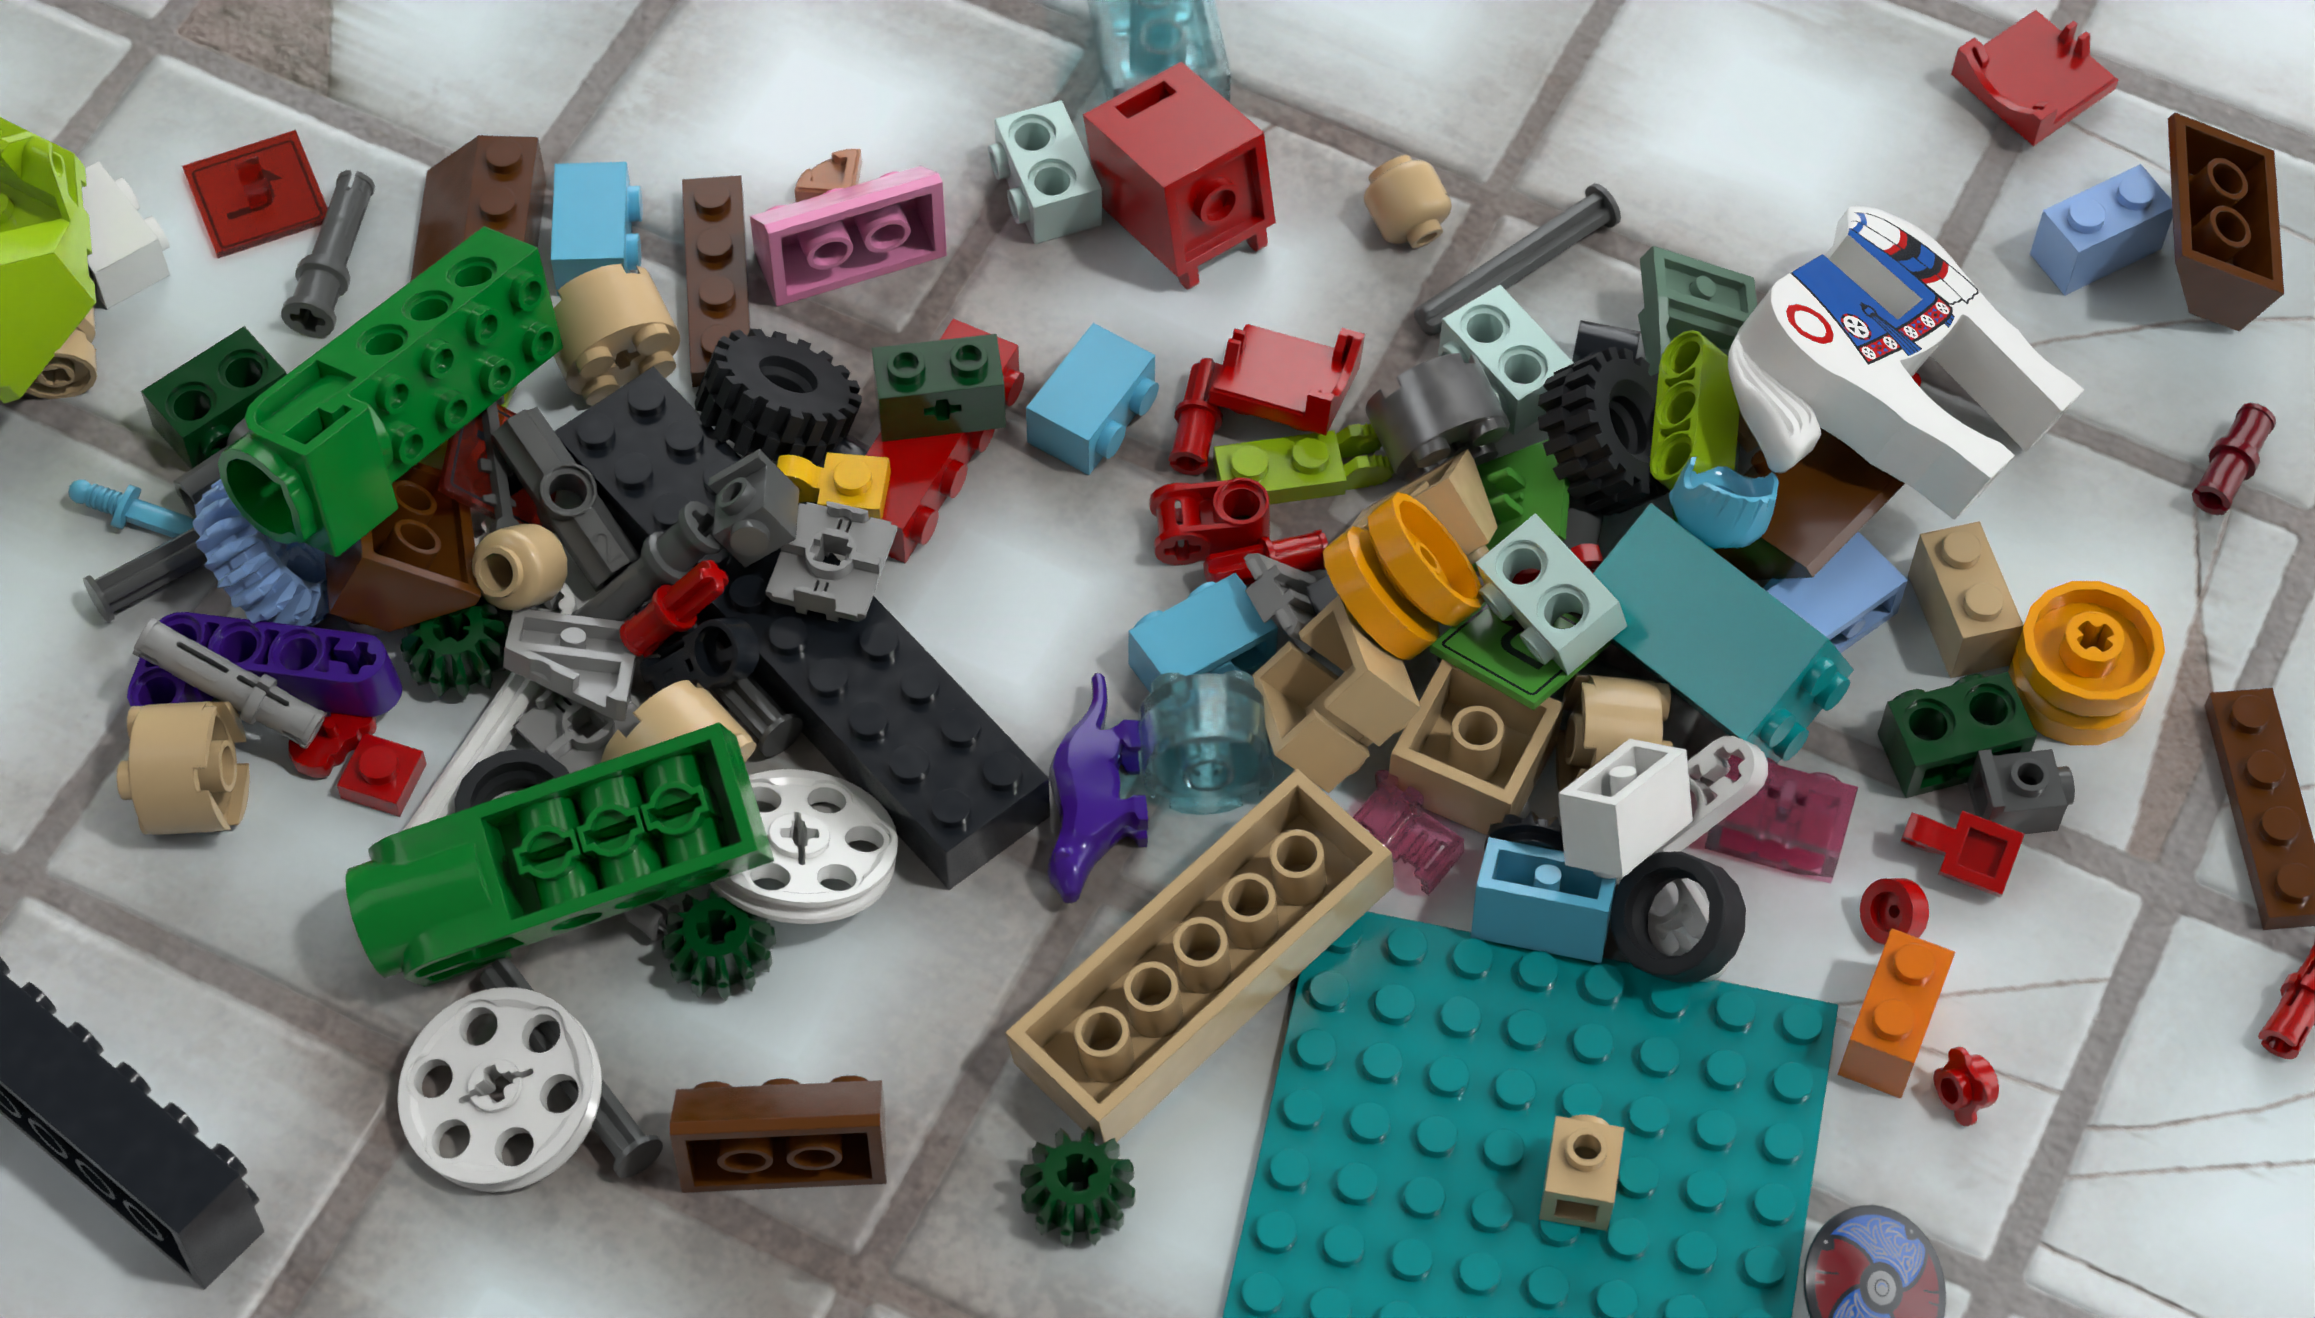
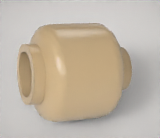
(1407, 201)
(519, 566)

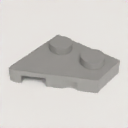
(573, 657)

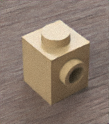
(1582, 1172)

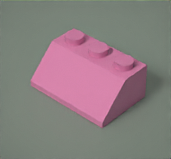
(850, 234)

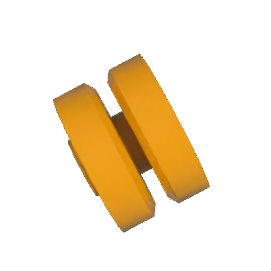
(1403, 576)
(2086, 662)

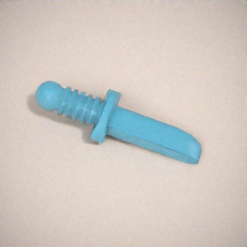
(129, 508)

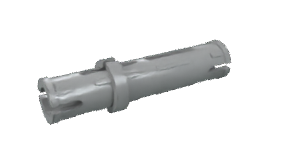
(252, 696)

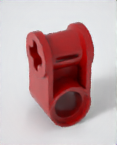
(1208, 518)

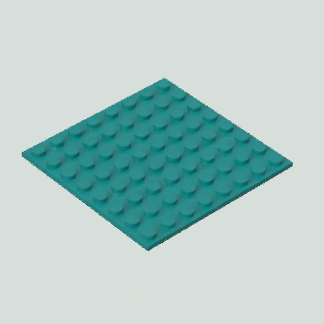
(1425, 1115)

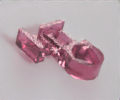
(1408, 837)

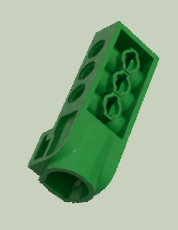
(390, 394)
(557, 857)

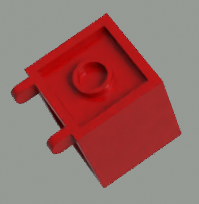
(1181, 170)

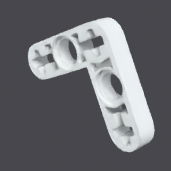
(1711, 764)

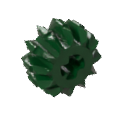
(456, 649)
(707, 964)
(1051, 1186)

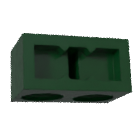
(214, 392)
(1950, 721)

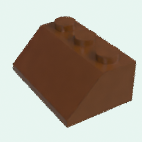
(482, 184)
(2224, 222)
(1815, 511)
(410, 563)
(779, 1135)

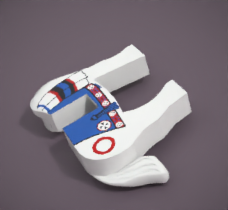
(1850, 332)

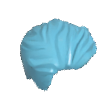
(1723, 505)

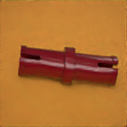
(2234, 459)

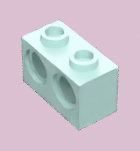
(1046, 172)
(1512, 353)
(1560, 588)

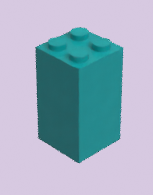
(1720, 637)

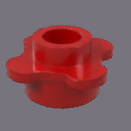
(1966, 1085)

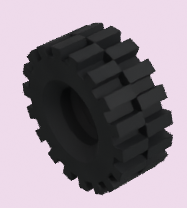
(776, 396)
(1603, 429)

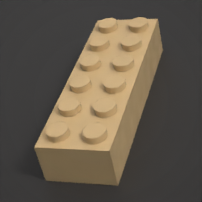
(1201, 958)

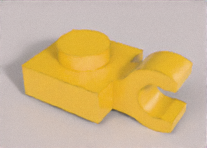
(844, 480)

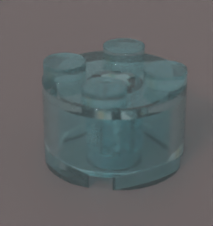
(1204, 741)

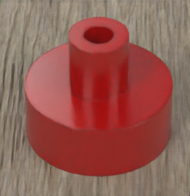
(1895, 905)

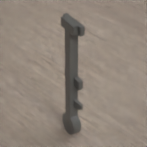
(498, 472)

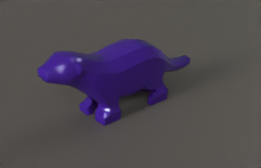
(1088, 794)

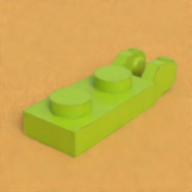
(1307, 463)

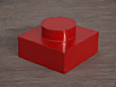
(381, 774)

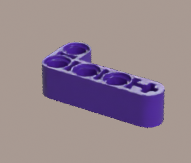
(316, 665)

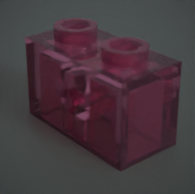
(1801, 839)

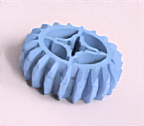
(260, 574)

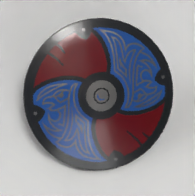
(1873, 1267)

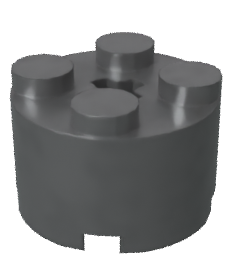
(1438, 415)

